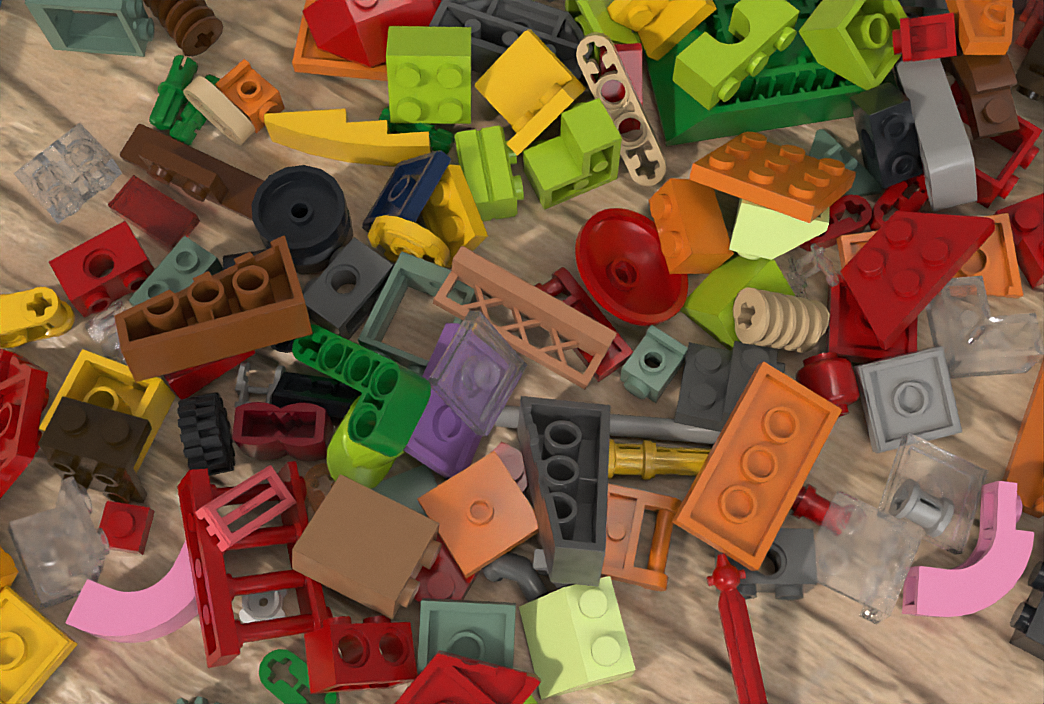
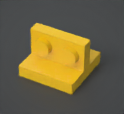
(660, 22)

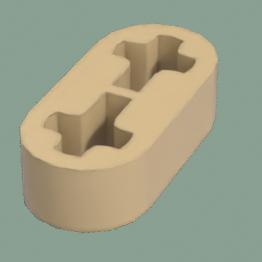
(219, 110)

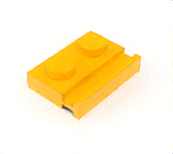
(453, 213)

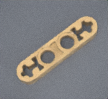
(625, 108)

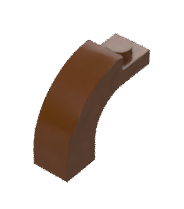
(985, 91)

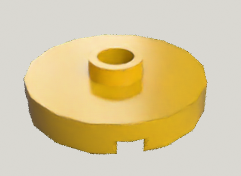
(406, 236)

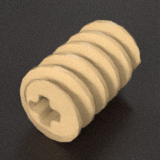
(779, 320)

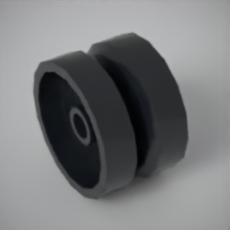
(306, 209)

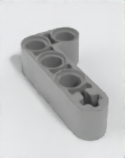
(939, 132)

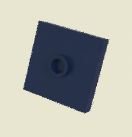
(409, 187)

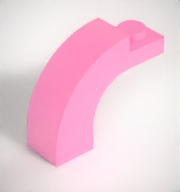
(988, 571)
(138, 614)

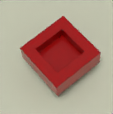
(126, 526)

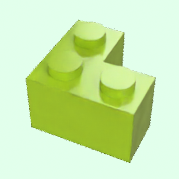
(578, 159)

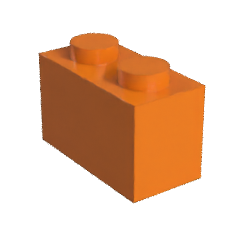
(690, 227)

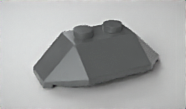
(501, 22)

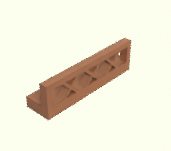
(533, 305)

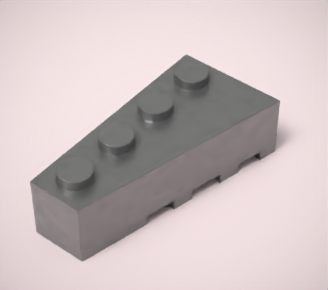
(568, 482)

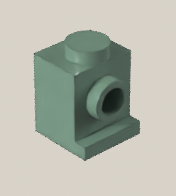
(660, 350)

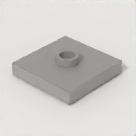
(906, 397)

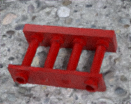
(216, 588)

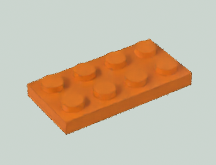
(757, 466)

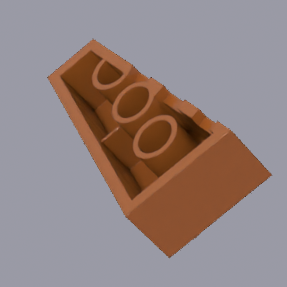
(216, 316)

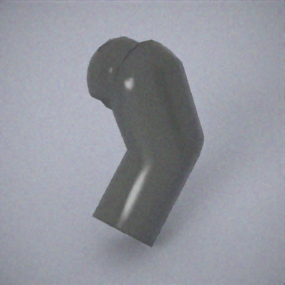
(517, 569)

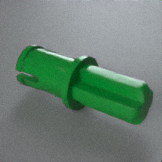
(171, 93)

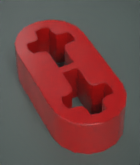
(894, 198)
(847, 226)

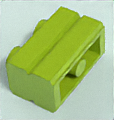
(488, 171)

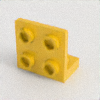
(529, 88)

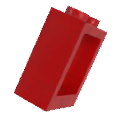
(1019, 142)

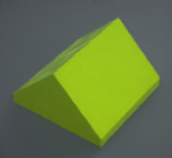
(714, 298)

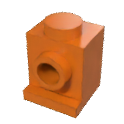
(250, 93)

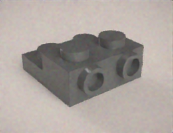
(716, 380)

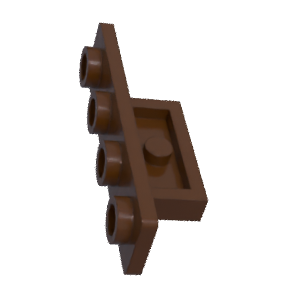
(192, 170)

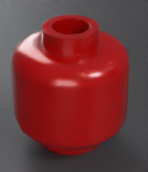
(830, 378)

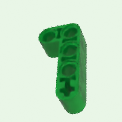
(391, 393)

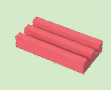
(219, 525)

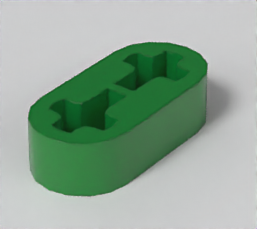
(281, 688)

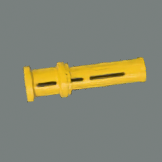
(649, 459)

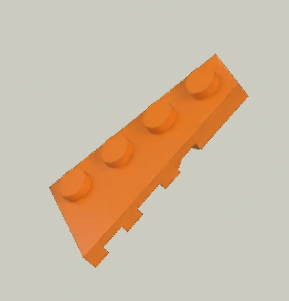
(993, 260)

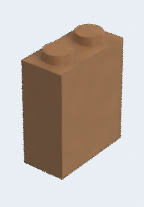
(367, 547)

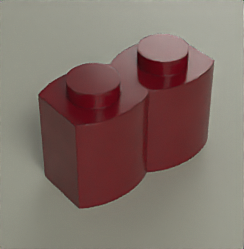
(272, 432)

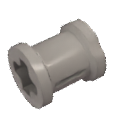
(922, 508)

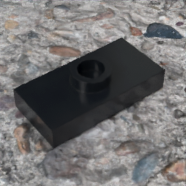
(320, 391)

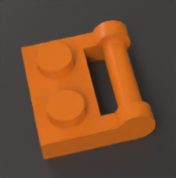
(623, 528)

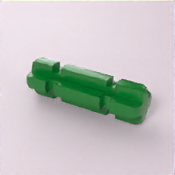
(191, 120)
(439, 139)

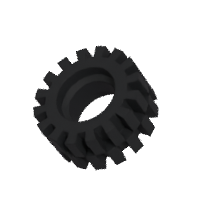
(206, 433)

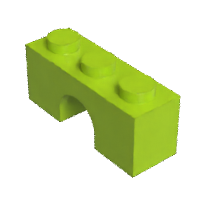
(715, 69)

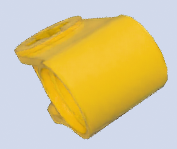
(31, 318)

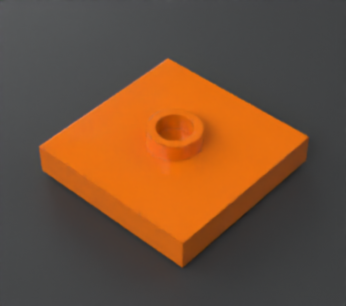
(480, 514)

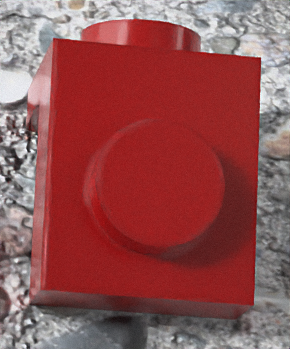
(925, 38)

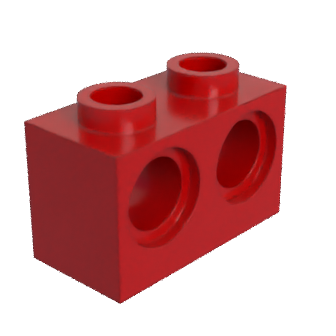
(361, 661)

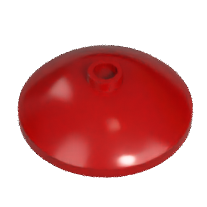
(626, 269)

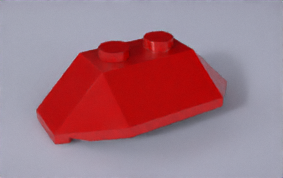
(360, 27)

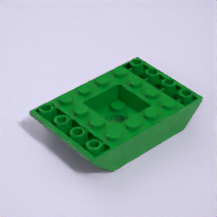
(782, 95)

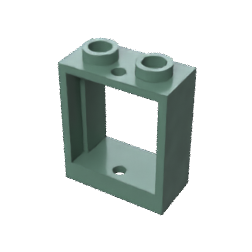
(94, 33)
(419, 275)

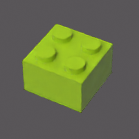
(429, 74)

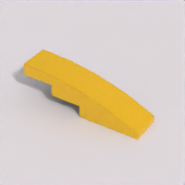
(334, 137)

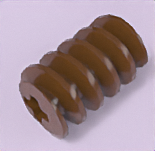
(188, 23)

